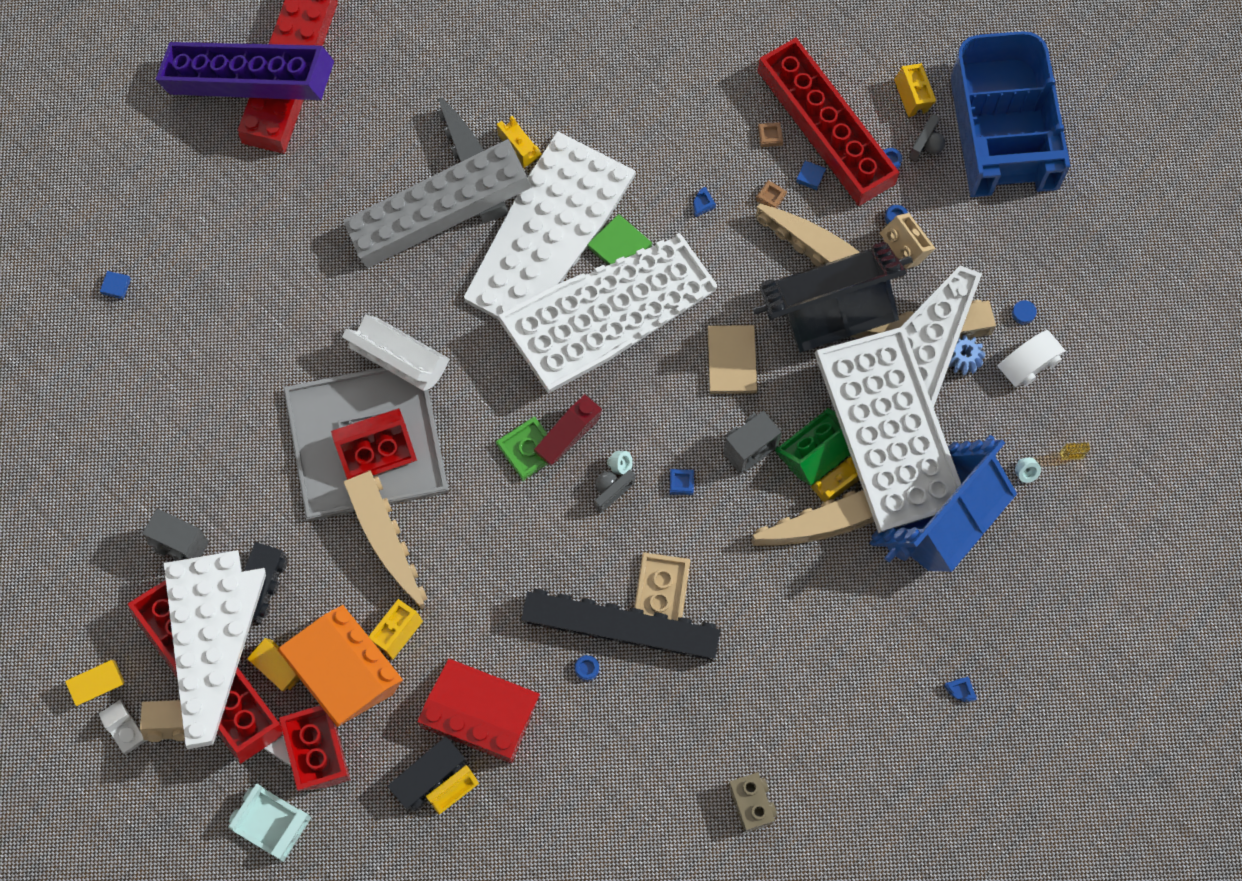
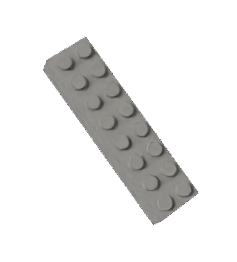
(437, 203)

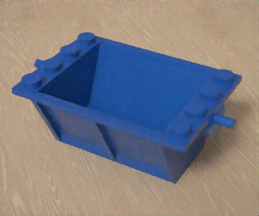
(948, 536)

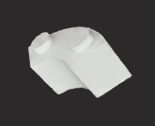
(1031, 358)

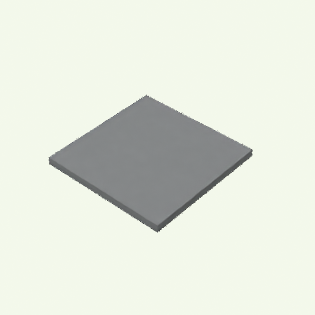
(342, 400)

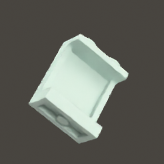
(268, 822)

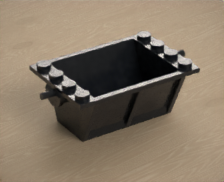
(836, 297)

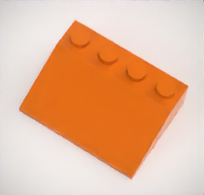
(340, 666)

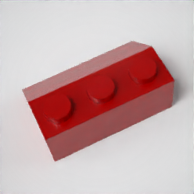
(374, 444)
(314, 749)

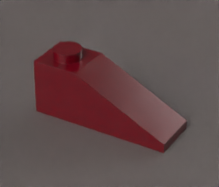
(568, 430)

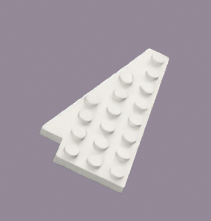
(209, 623)

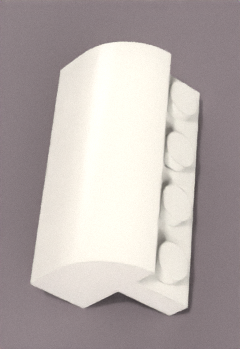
(397, 352)

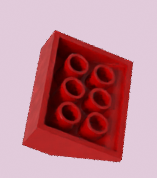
(478, 710)

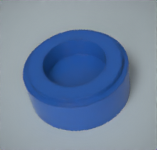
(895, 156)
(894, 211)
(1024, 312)
(586, 668)

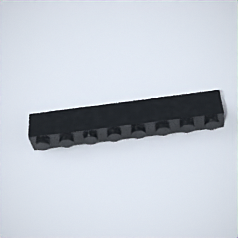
(621, 626)

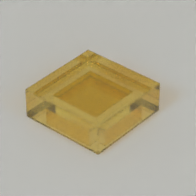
(1075, 450)

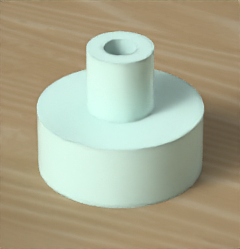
(620, 462)
(1027, 469)

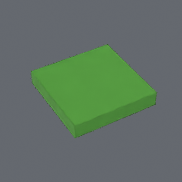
(618, 240)
(519, 448)

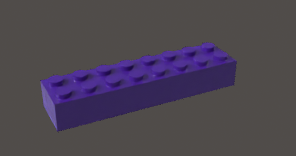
(245, 70)

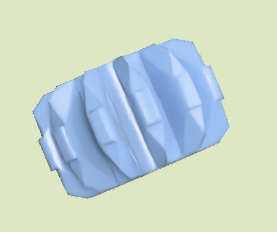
(967, 363)

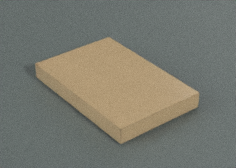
(732, 359)
(662, 585)

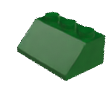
(815, 448)

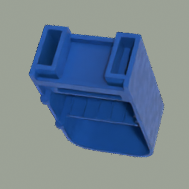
(1008, 113)

